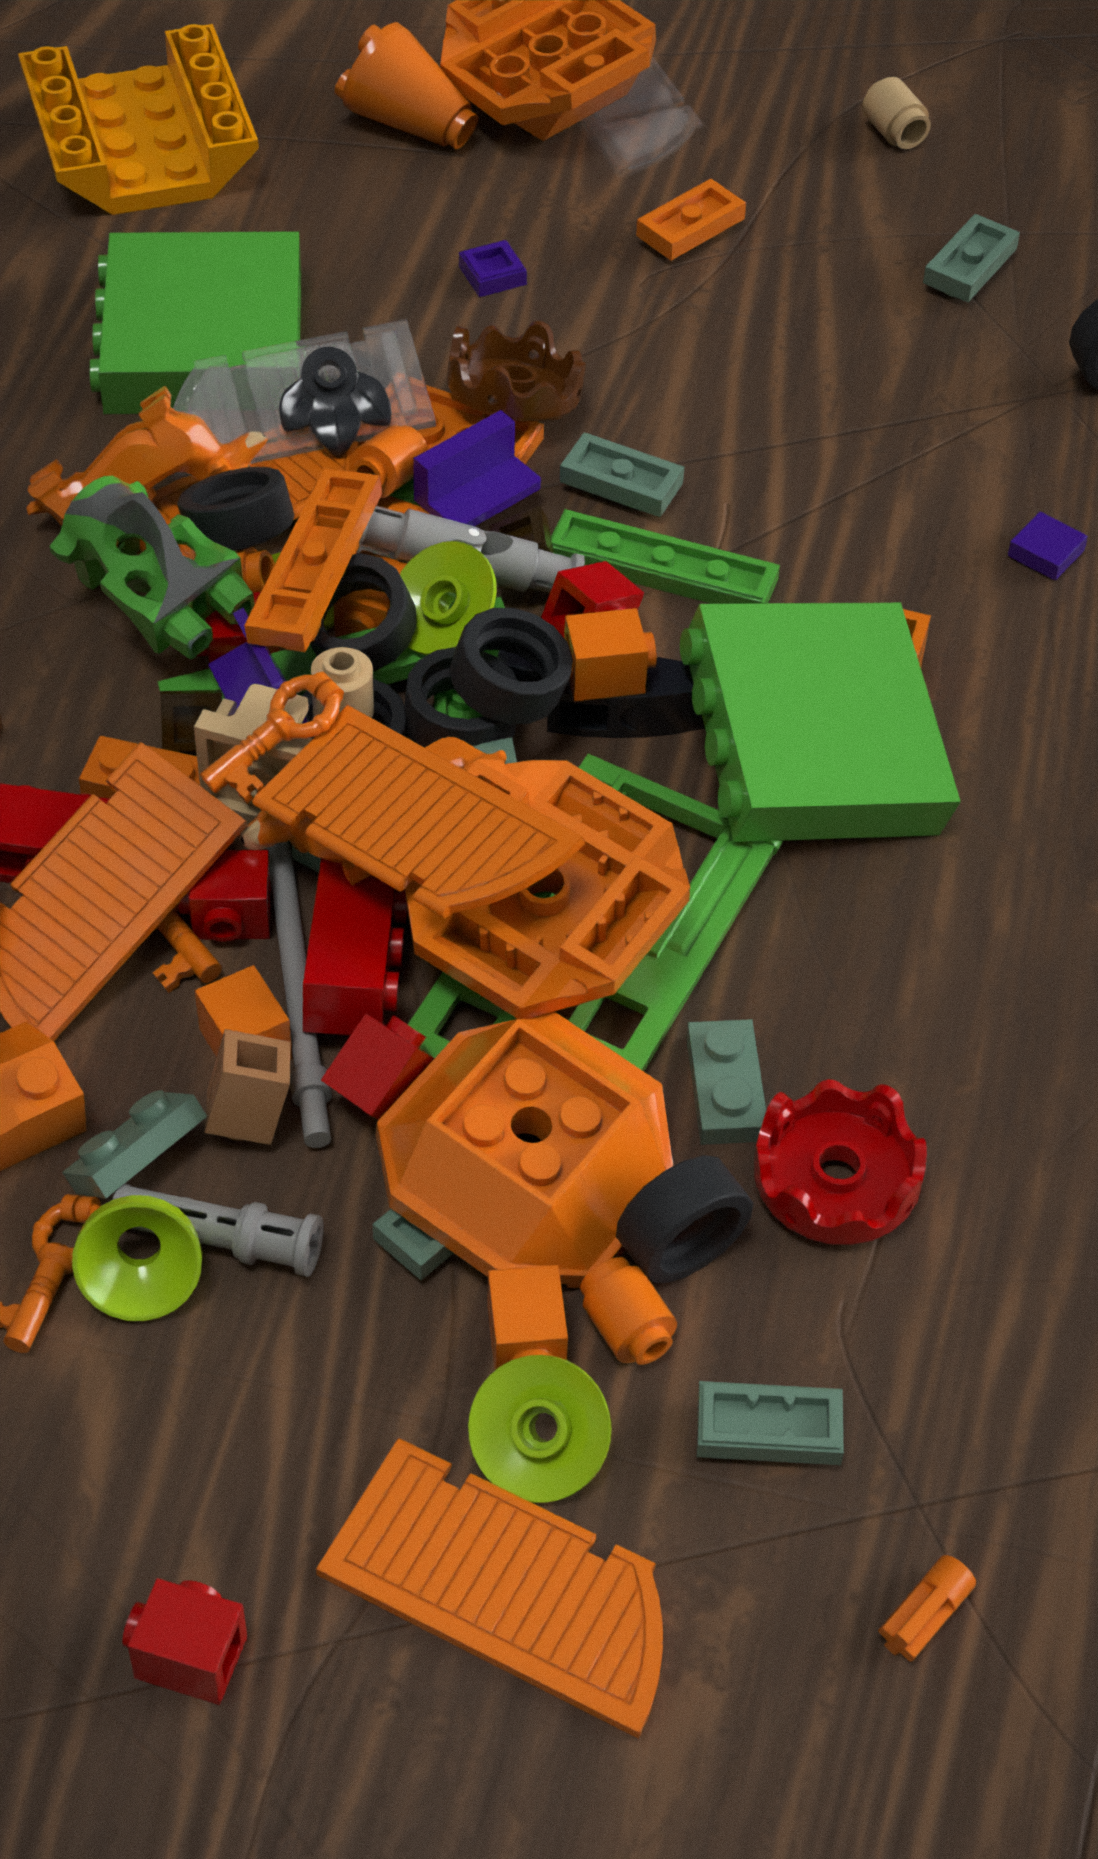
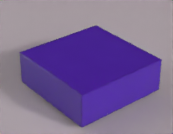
(492, 268)
(1047, 545)

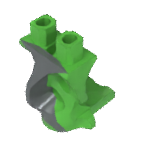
(103, 536)

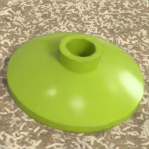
(438, 578)
(506, 1437)

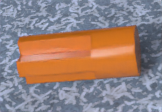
(927, 1607)

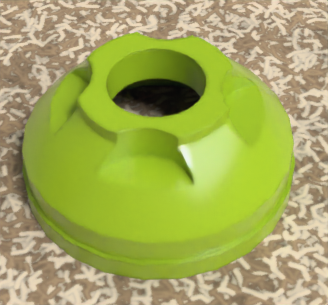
(131, 1286)

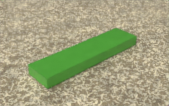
(666, 561)

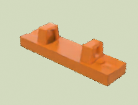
(313, 560)

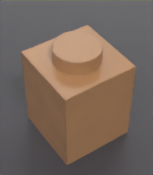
(248, 1087)

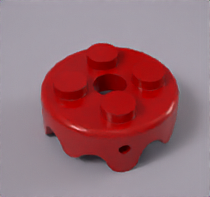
(847, 1126)

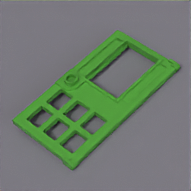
(679, 956)

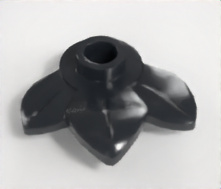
(334, 407)

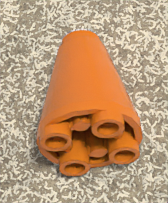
(405, 88)

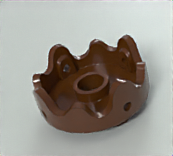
(510, 377)

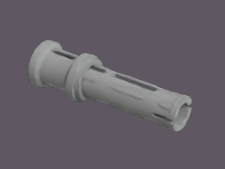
(248, 1231)

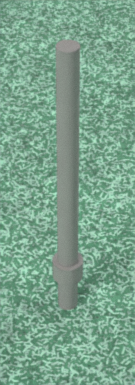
(305, 1080)

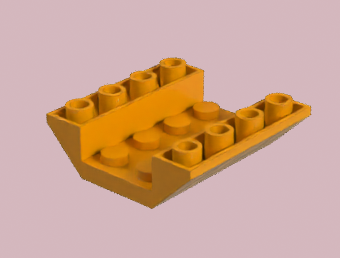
(146, 131)

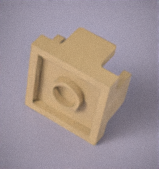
(229, 725)

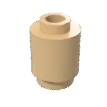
(896, 113)
(352, 673)

